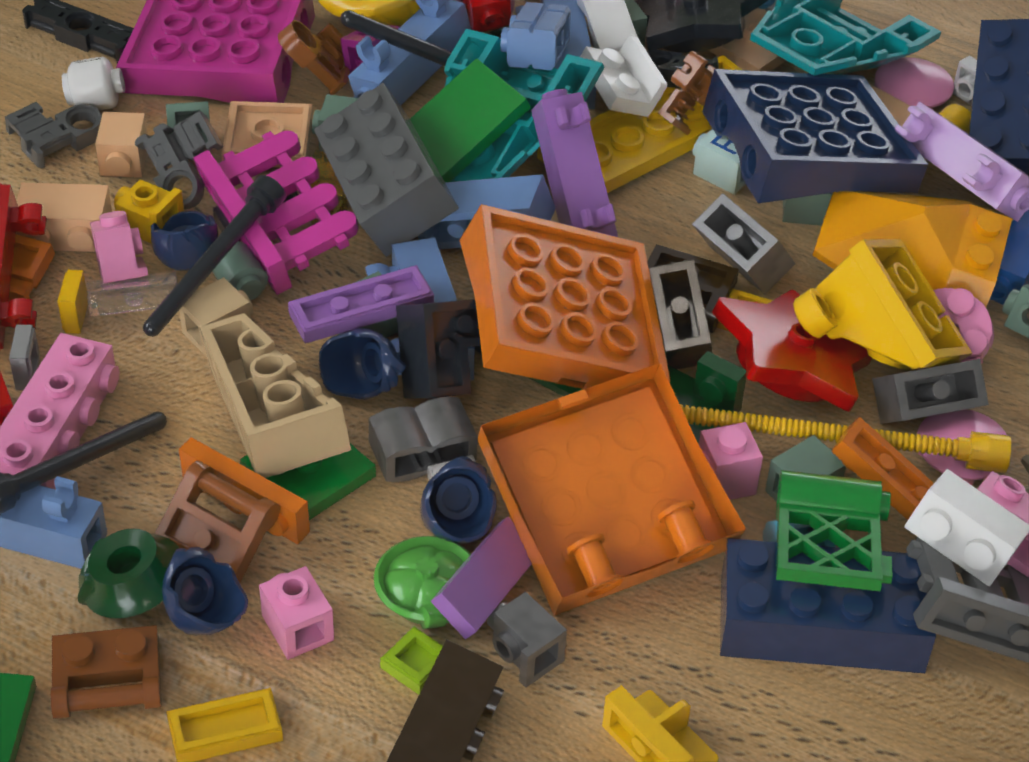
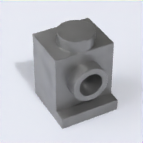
(527, 637)

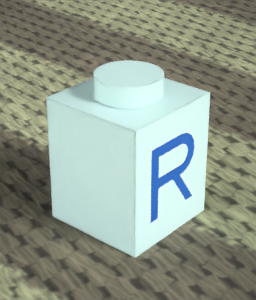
(718, 162)

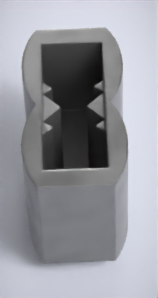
(417, 437)

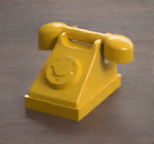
(884, 306)

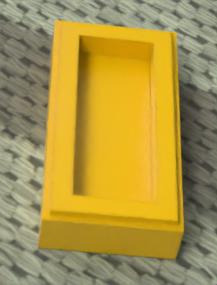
(224, 726)

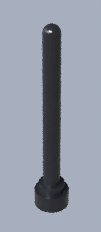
(395, 37)
(262, 198)
(13, 485)

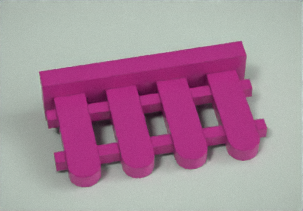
(309, 204)

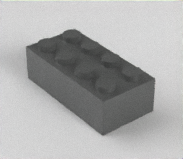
(385, 169)

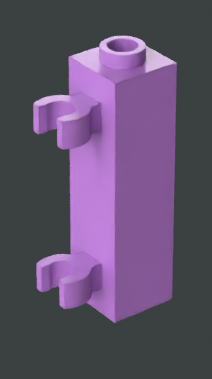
(573, 162)

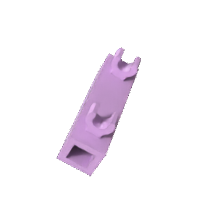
(967, 160)

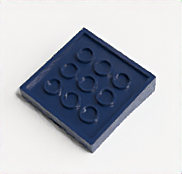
(811, 134)

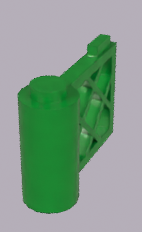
(831, 507)

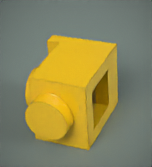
(148, 205)

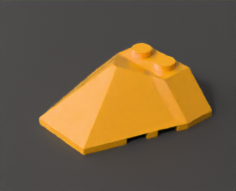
(948, 238)

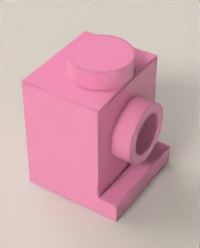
(116, 248)

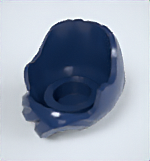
(183, 239)
(359, 364)
(459, 502)
(202, 593)

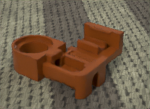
(318, 53)
(694, 85)

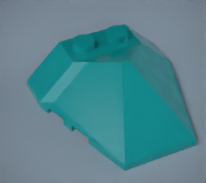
(833, 41)
(520, 139)

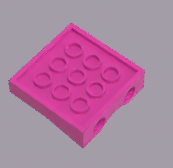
(212, 49)

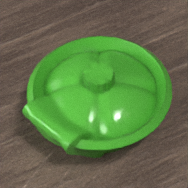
(414, 573)

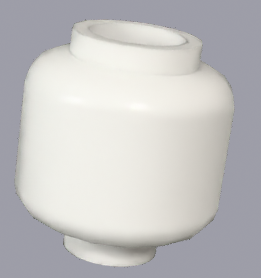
(93, 83)

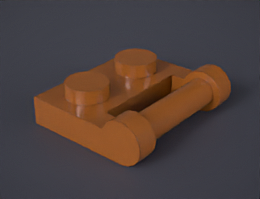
(195, 526)
(105, 659)

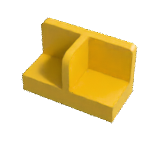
(653, 729)

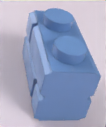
(537, 36)

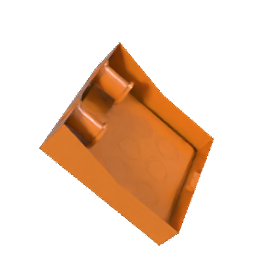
(560, 300)
(608, 488)

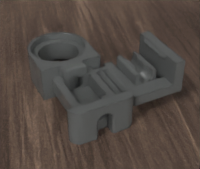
(44, 136)
(176, 150)

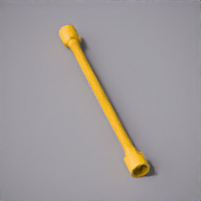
(980, 451)

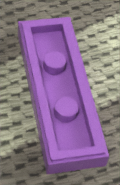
(358, 303)
(483, 579)

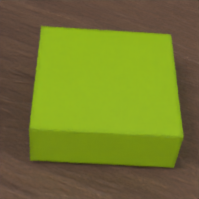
(411, 659)

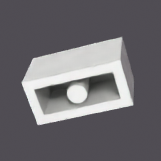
(967, 527)

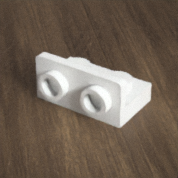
(629, 78)

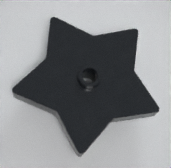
(694, 23)

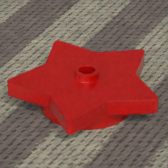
(787, 357)

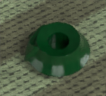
(125, 573)

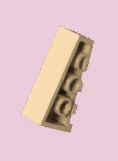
(272, 404)

